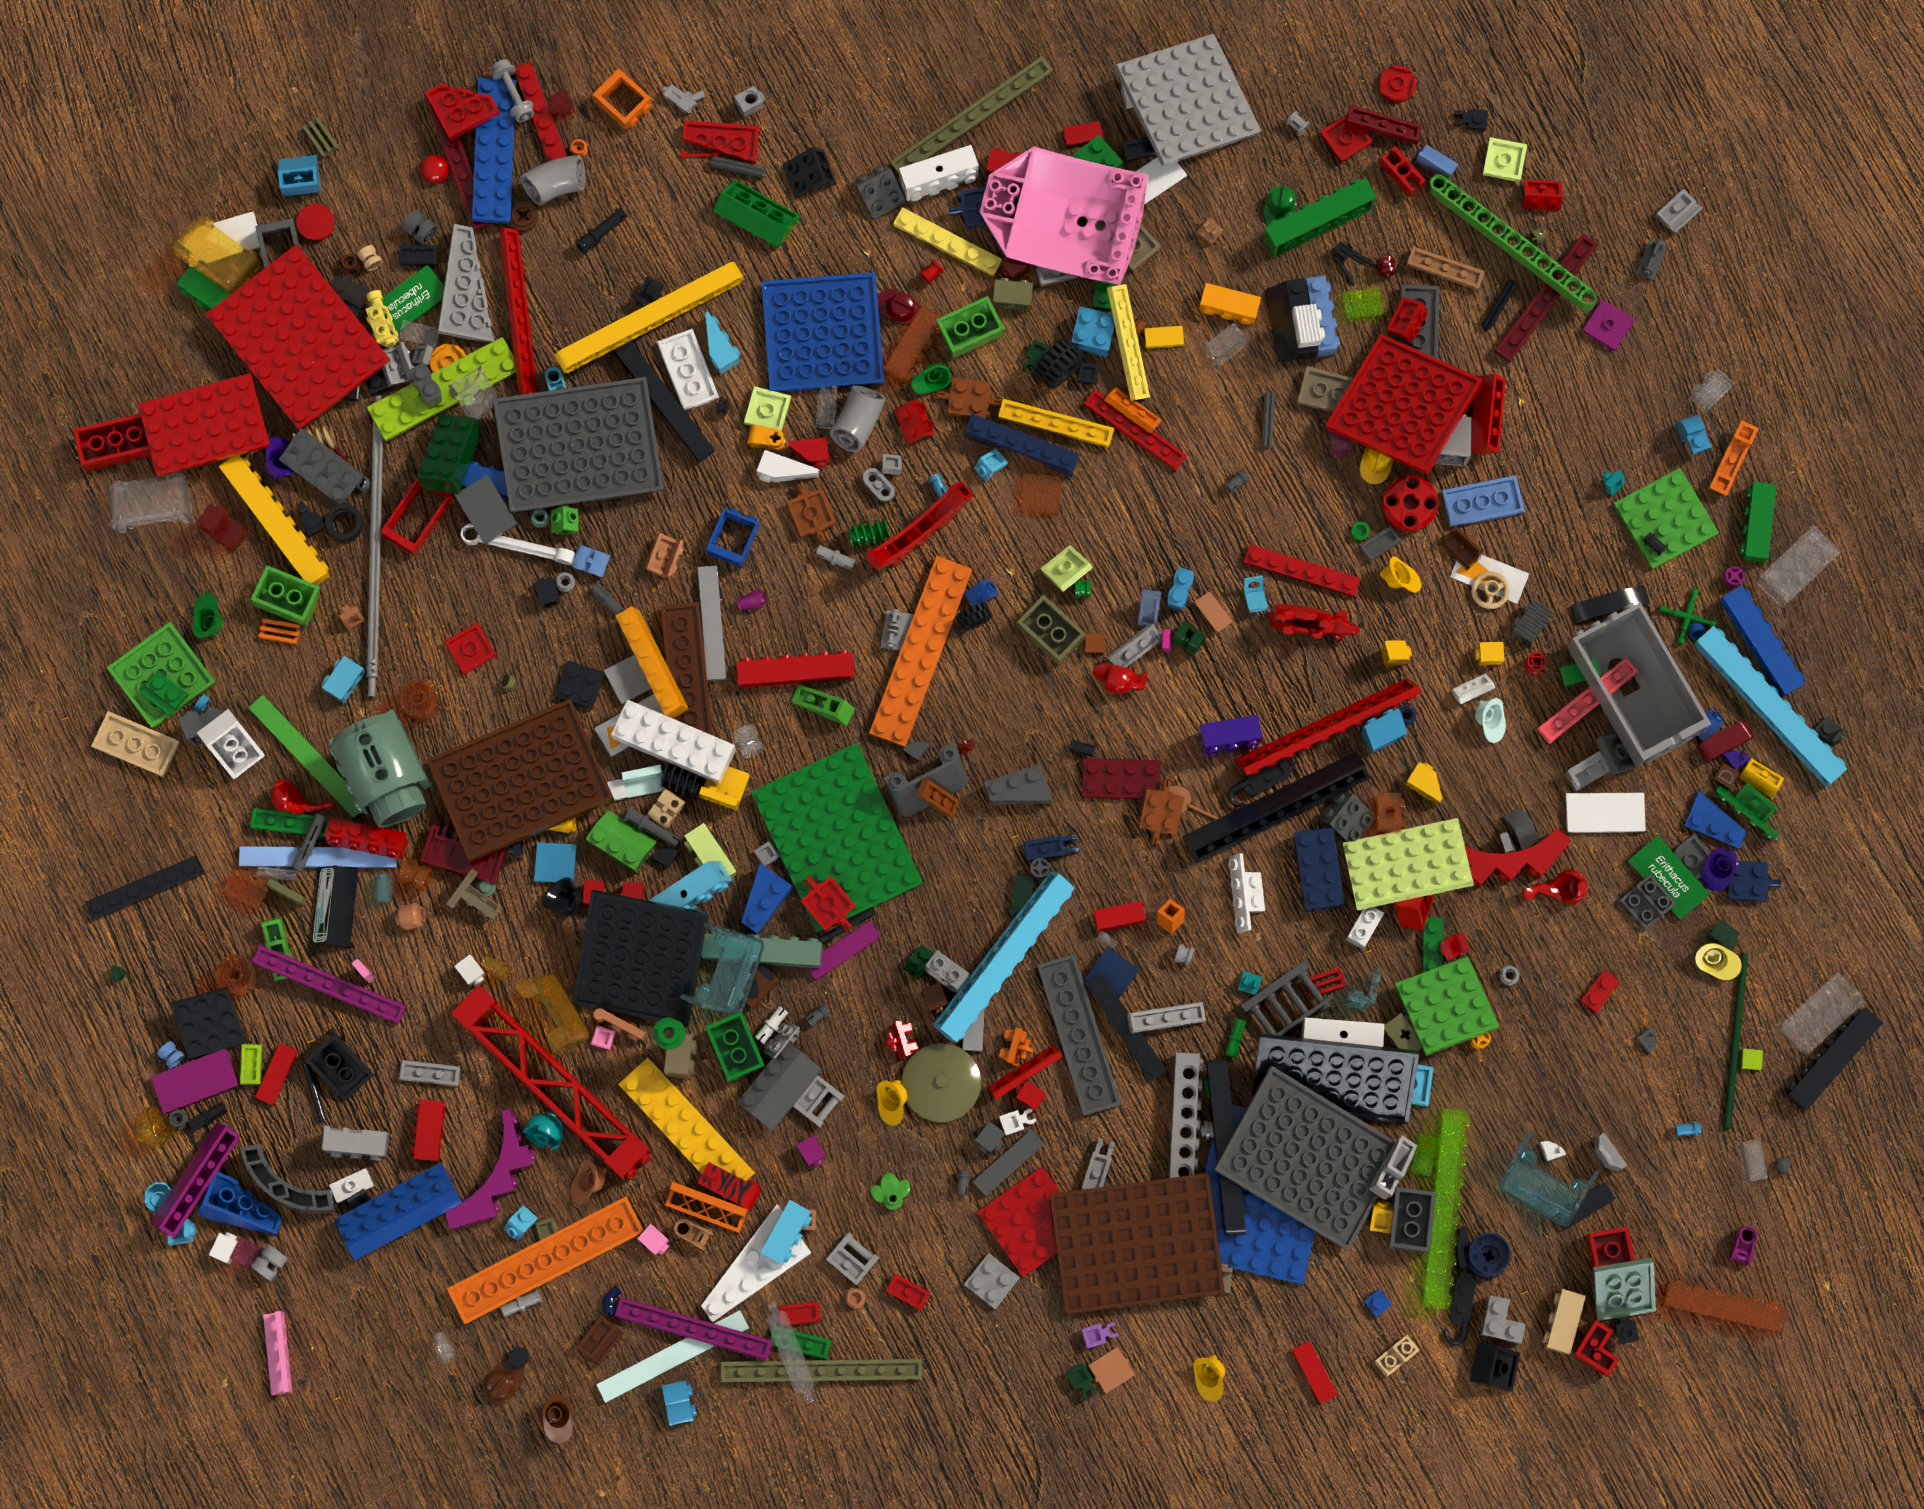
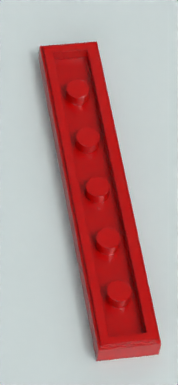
(1151, 442)

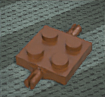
(968, 398)
(811, 513)
(1160, 811)

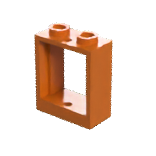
(609, 87)

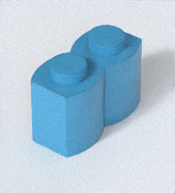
(1179, 592)
(678, 1402)

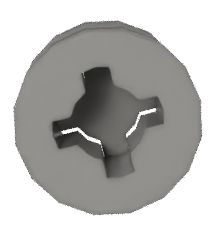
(1184, 954)

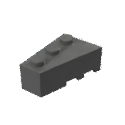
(1020, 787)

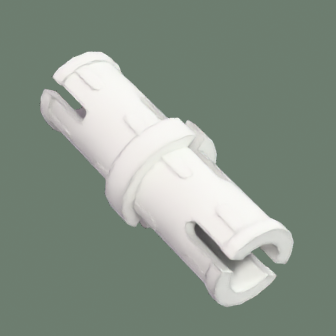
(771, 1025)

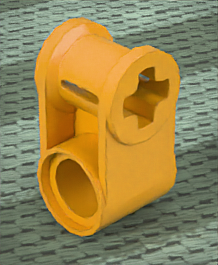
(763, 438)

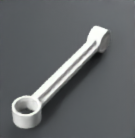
(559, 555)

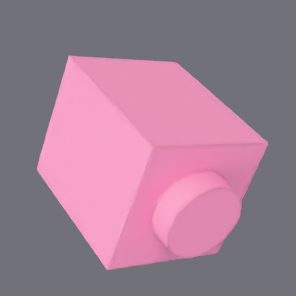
(654, 1240)

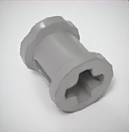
(1297, 123)

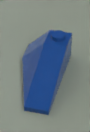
(232, 1205)

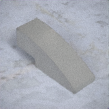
(1393, 1168)

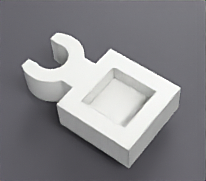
(1014, 1122)

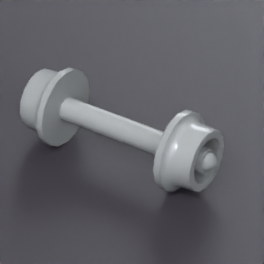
(522, 110)

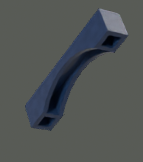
(998, 435)

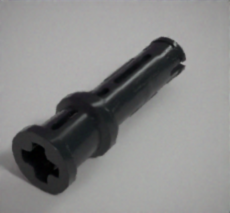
(594, 235)

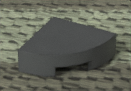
(916, 749)
(1647, 1040)

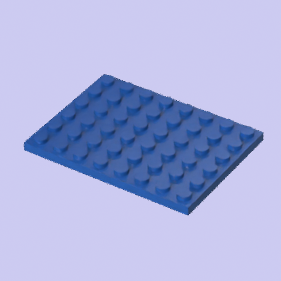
(1273, 1241)

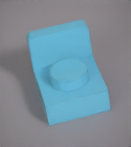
(990, 464)

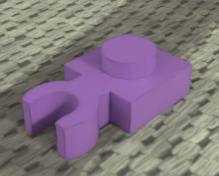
(1096, 1335)

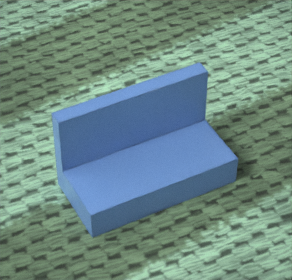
(1436, 162)

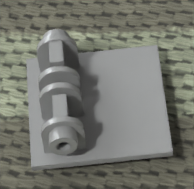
(895, 629)
(786, 1033)

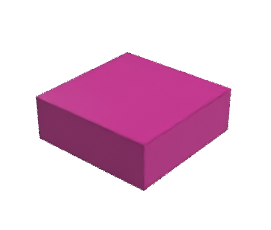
(1166, 640)

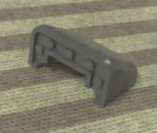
(949, 776)

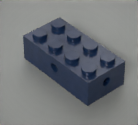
(1318, 870)

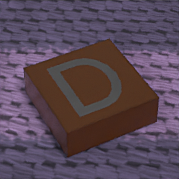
(1726, 776)

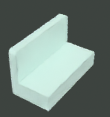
(643, 781)

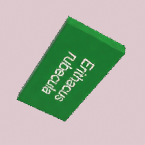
(414, 297)
(1671, 874)

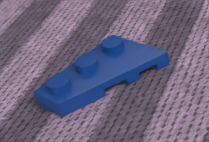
(1713, 822)

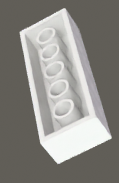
(673, 742)

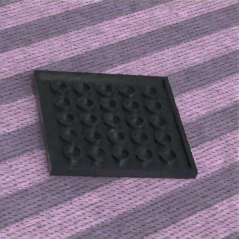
(639, 957)

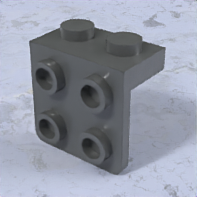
(879, 190)
(1347, 816)

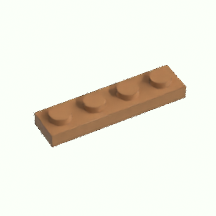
(1445, 268)

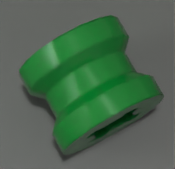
(1083, 588)

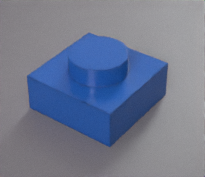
(1377, 1303)

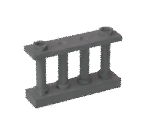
(1284, 983)

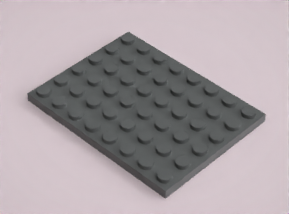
(578, 444)
(1306, 1158)

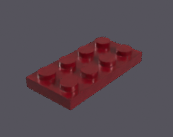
(1119, 778)

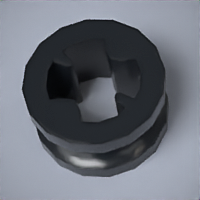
(722, 406)

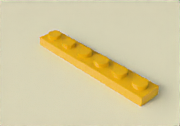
(1056, 423)

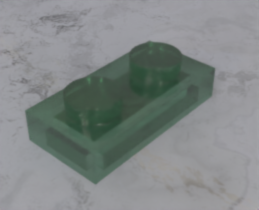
(1021, 892)

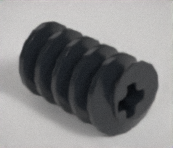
(681, 781)

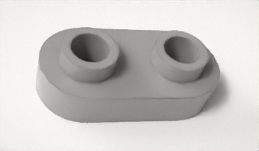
(878, 486)

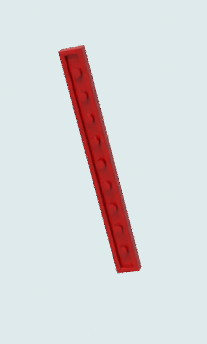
(518, 311)

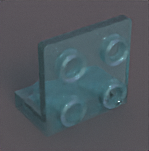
(1357, 999)

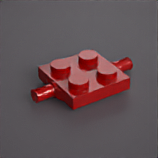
(828, 903)

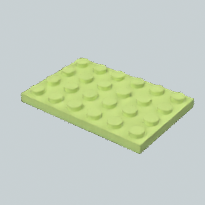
(1407, 864)

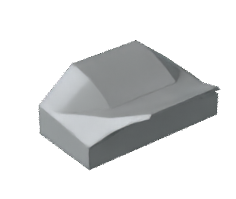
(1608, 1154)

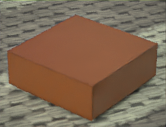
(1094, 643)

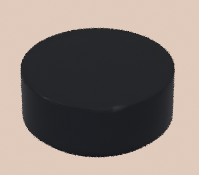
(518, 1357)

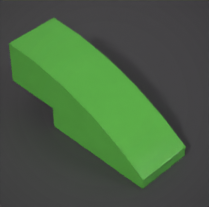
(276, 938)

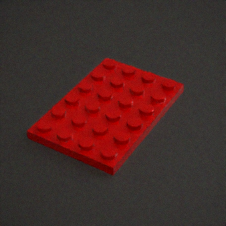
(204, 425)

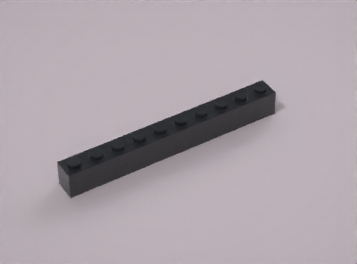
(1275, 807)

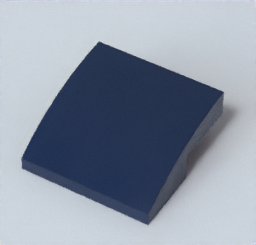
(1115, 969)

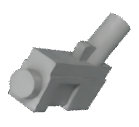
(683, 101)

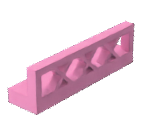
(277, 1353)

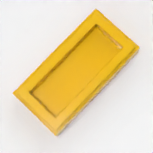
(1164, 337)

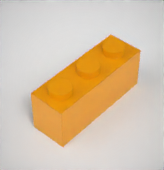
(1229, 304)

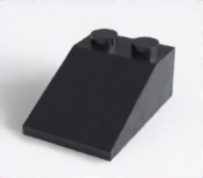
(337, 1064)

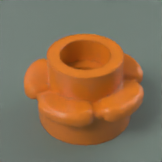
(578, 143)

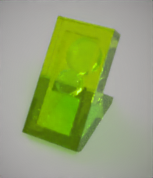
(1424, 1155)

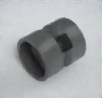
(417, 225)

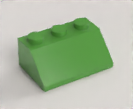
(970, 327)
(286, 596)
(621, 841)

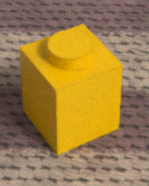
(1489, 653)

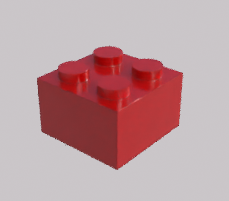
(1609, 1247)

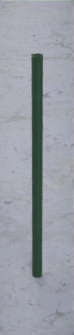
(1735, 1042)

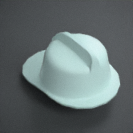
(1492, 719)

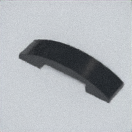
(1608, 603)

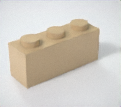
(1563, 1321)

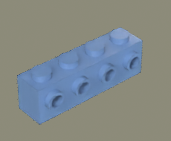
(1318, 294)

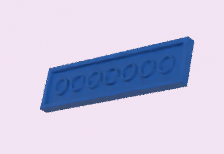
(494, 157)

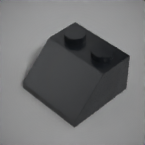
(1495, 1366)

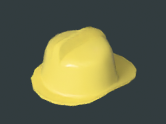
(1718, 961)

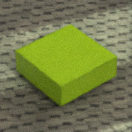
(1751, 1059)

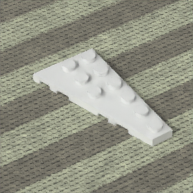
(750, 1271)

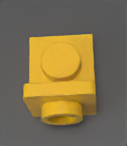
(1381, 1217)

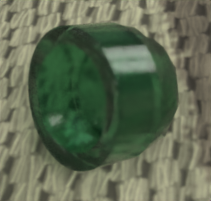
(117, 973)

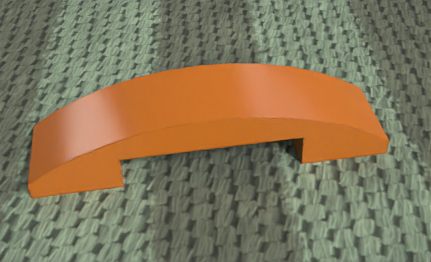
(1733, 458)

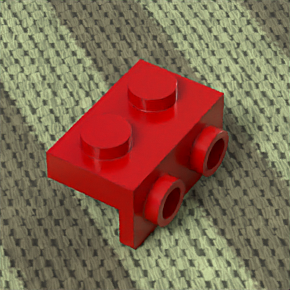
(914, 421)

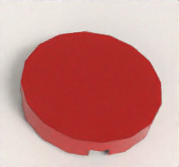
(1397, 83)
(315, 222)

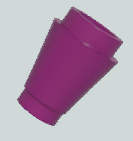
(752, 600)

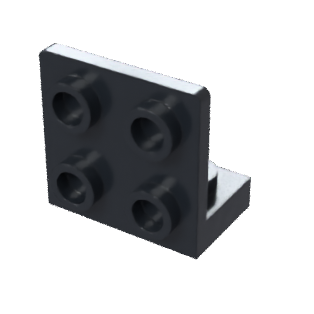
(808, 171)

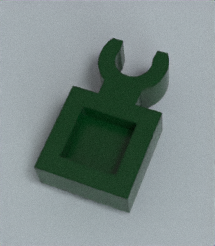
(1034, 354)
(1080, 1378)

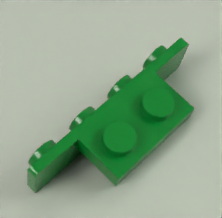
(1753, 805)

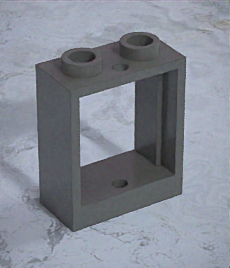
(274, 228)

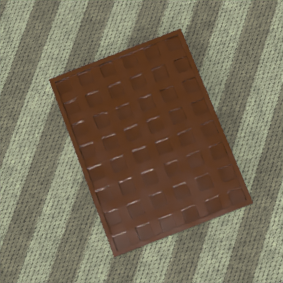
(1137, 1243)

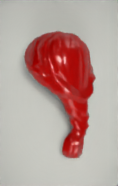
(288, 798)
(1565, 887)

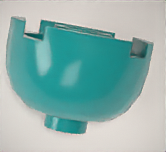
(544, 1129)

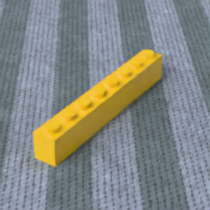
(274, 521)

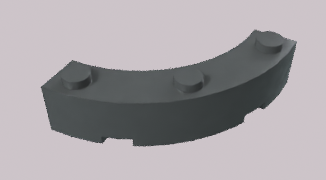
(284, 1193)

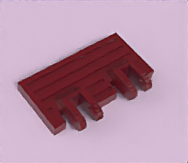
(450, 856)

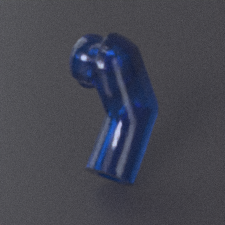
(608, 1301)

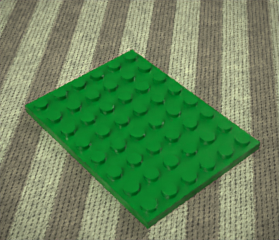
(838, 826)

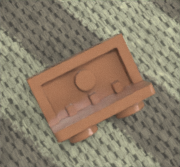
(664, 555)

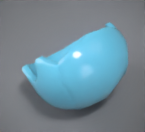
(156, 1195)

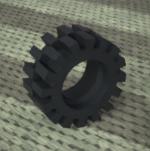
(973, 616)

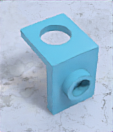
(1255, 596)

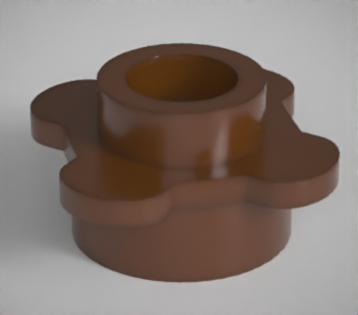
(350, 258)

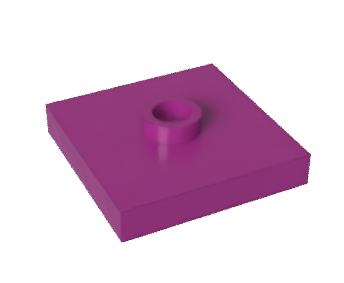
(1608, 325)

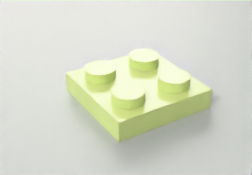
(1504, 159)
(767, 408)
(1066, 568)

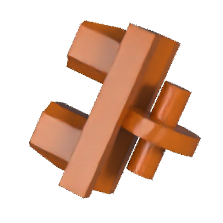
(1018, 1049)

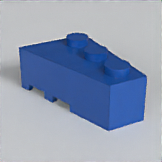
(764, 900)

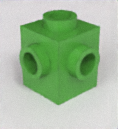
(564, 520)

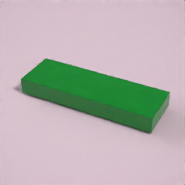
(811, 1344)

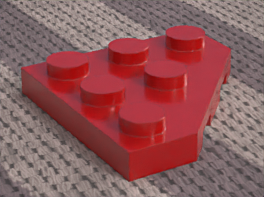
(460, 108)

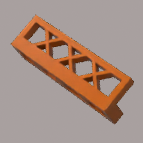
(707, 1199)

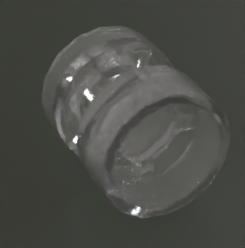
(748, 741)

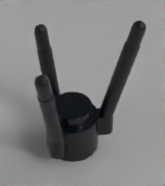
(1343, 252)

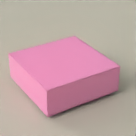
(603, 1037)

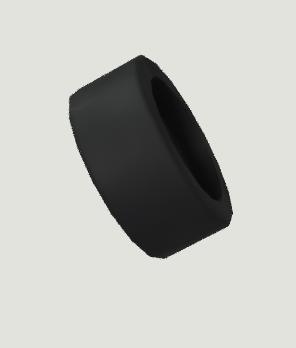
(341, 508)

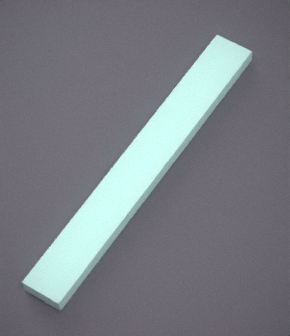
(662, 1361)

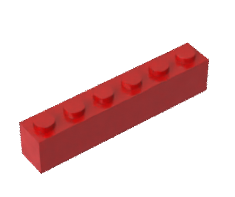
(795, 670)

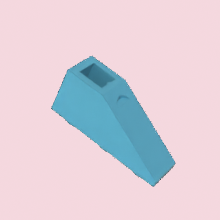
(720, 350)

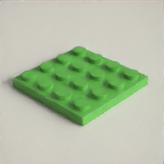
(1671, 512)
(170, 656)
(1446, 1006)

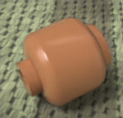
(410, 916)

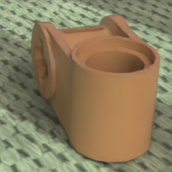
(694, 1234)

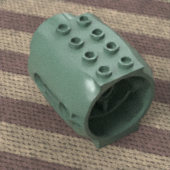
(381, 769)

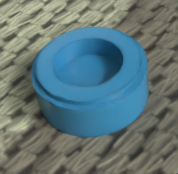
(201, 704)

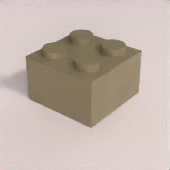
(679, 1060)

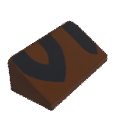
(762, 984)

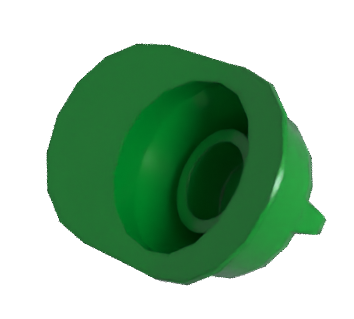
(1278, 203)
(206, 616)

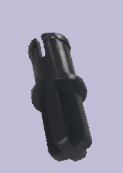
(207, 1116)

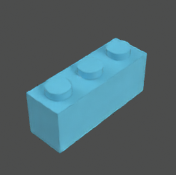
(786, 1233)

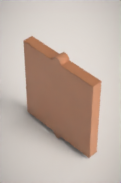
(1111, 1370)

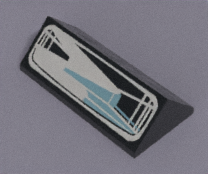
(334, 906)

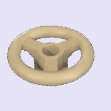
(1491, 583)

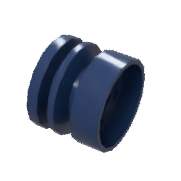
(1498, 1250)

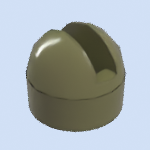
(1537, 236)
(507, 682)

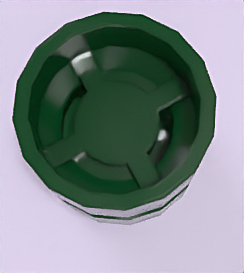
(1189, 638)

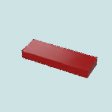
(276, 1074)
(1314, 1372)

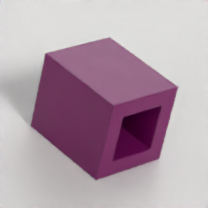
(811, 1152)

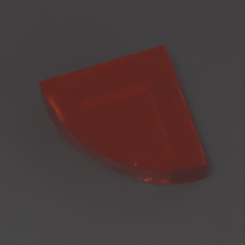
(966, 746)

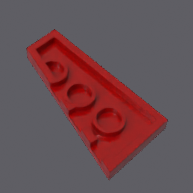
(730, 139)

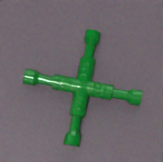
(1687, 616)

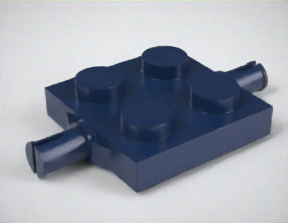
(970, 207)
(1751, 882)

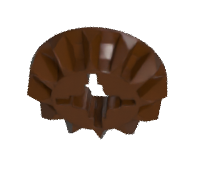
(523, 207)

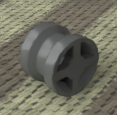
(1039, 865)

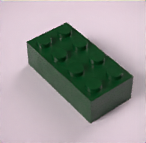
(449, 454)

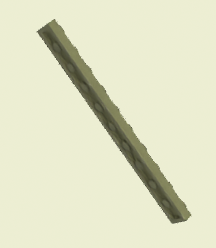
(974, 114)
(824, 1370)

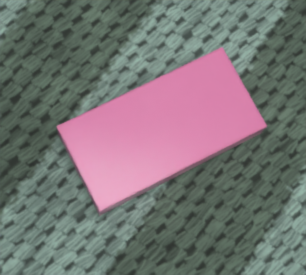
(363, 971)

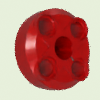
(1410, 503)

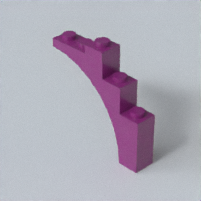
(513, 1157)

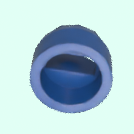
(1696, 630)

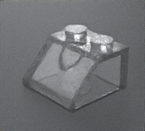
(474, 394)

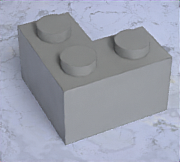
(1496, 1325)

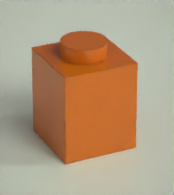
(1170, 916)

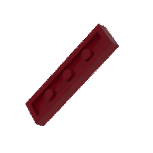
(1383, 124)

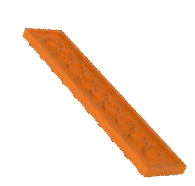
(920, 651)
(545, 1260)

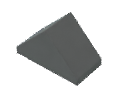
(1521, 828)

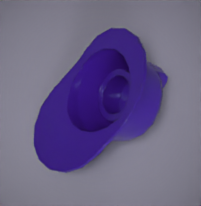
(272, 463)
(1719, 869)

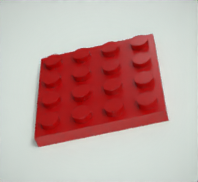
(1024, 1221)

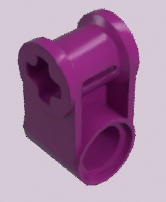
(1743, 1247)

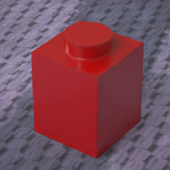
(1030, 1095)

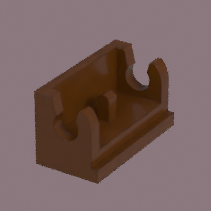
(1461, 548)

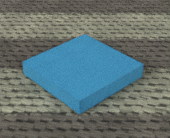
(554, 862)

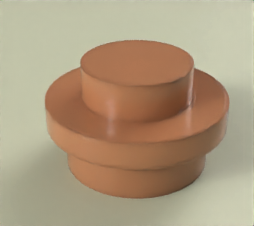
(855, 1298)

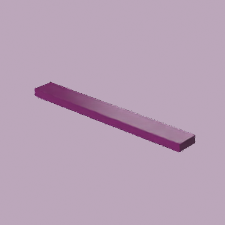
(328, 984)
(693, 1328)

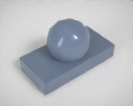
(1149, 608)

